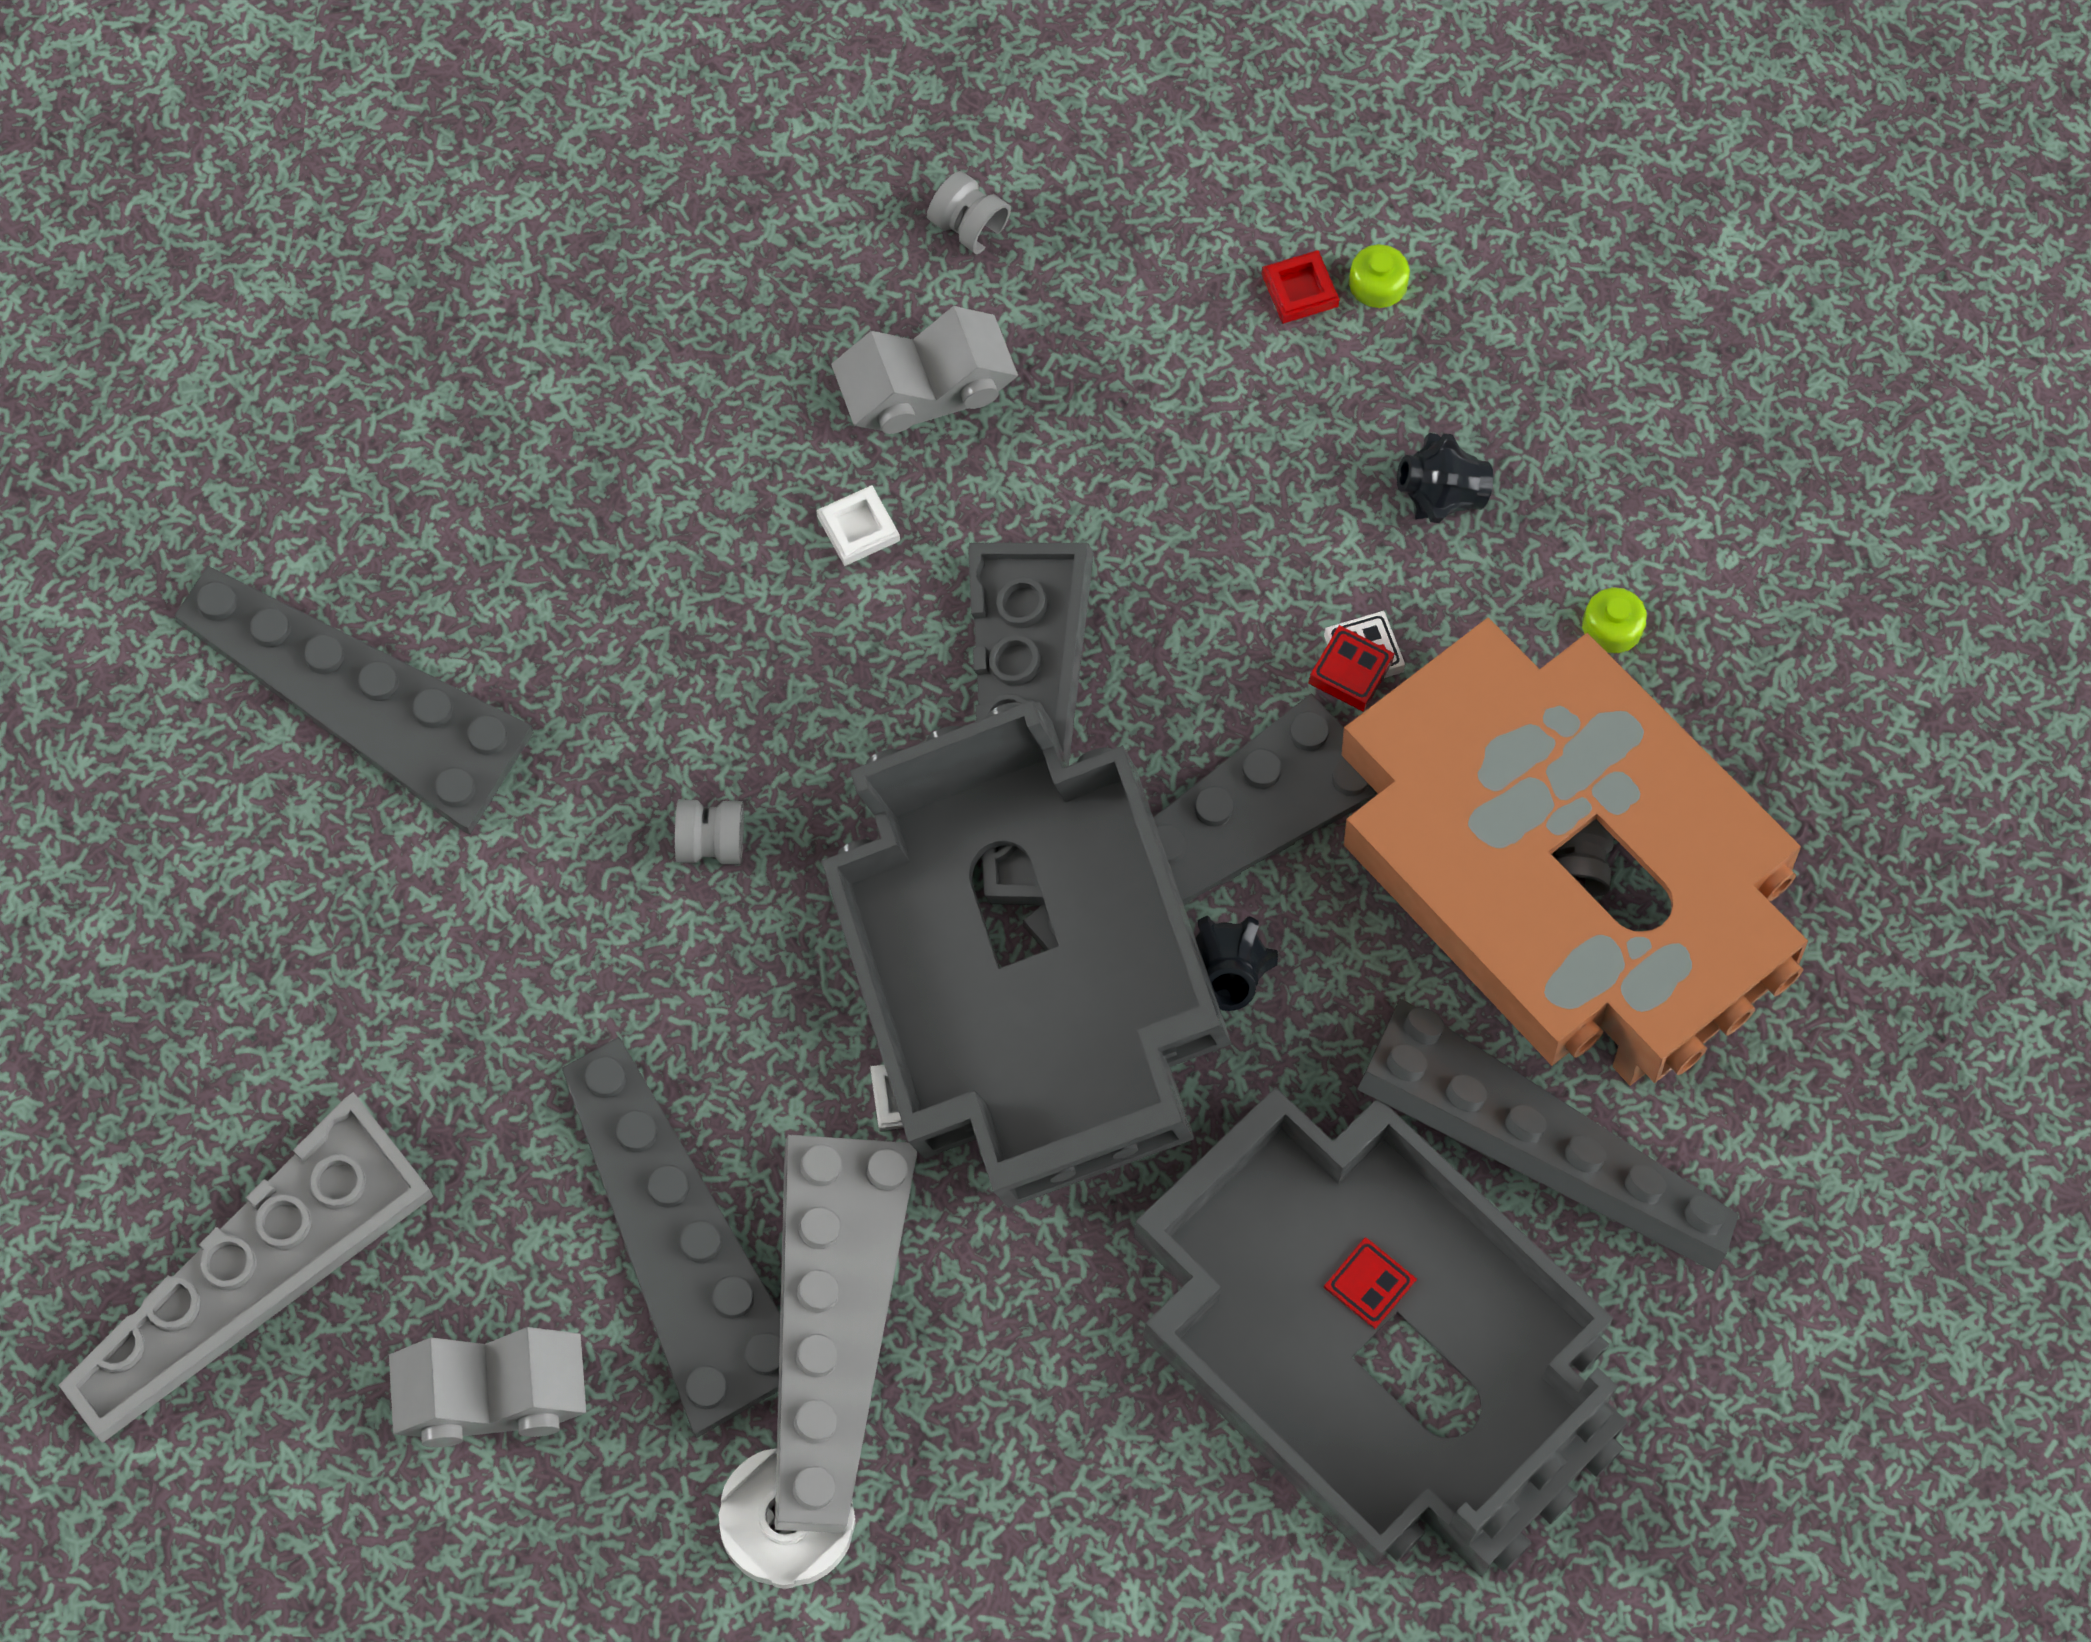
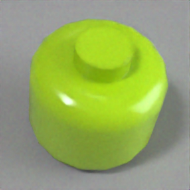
(1379, 276)
(1615, 619)

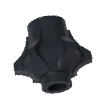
(1444, 479)
(1234, 960)

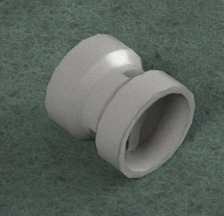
(967, 210)
(709, 831)
(1586, 857)

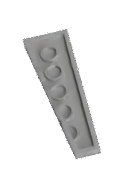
(291, 1234)
(837, 1276)

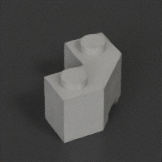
(943, 370)
(471, 1388)

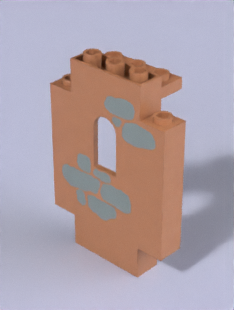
(1505, 762)

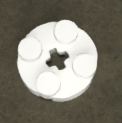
(759, 1551)

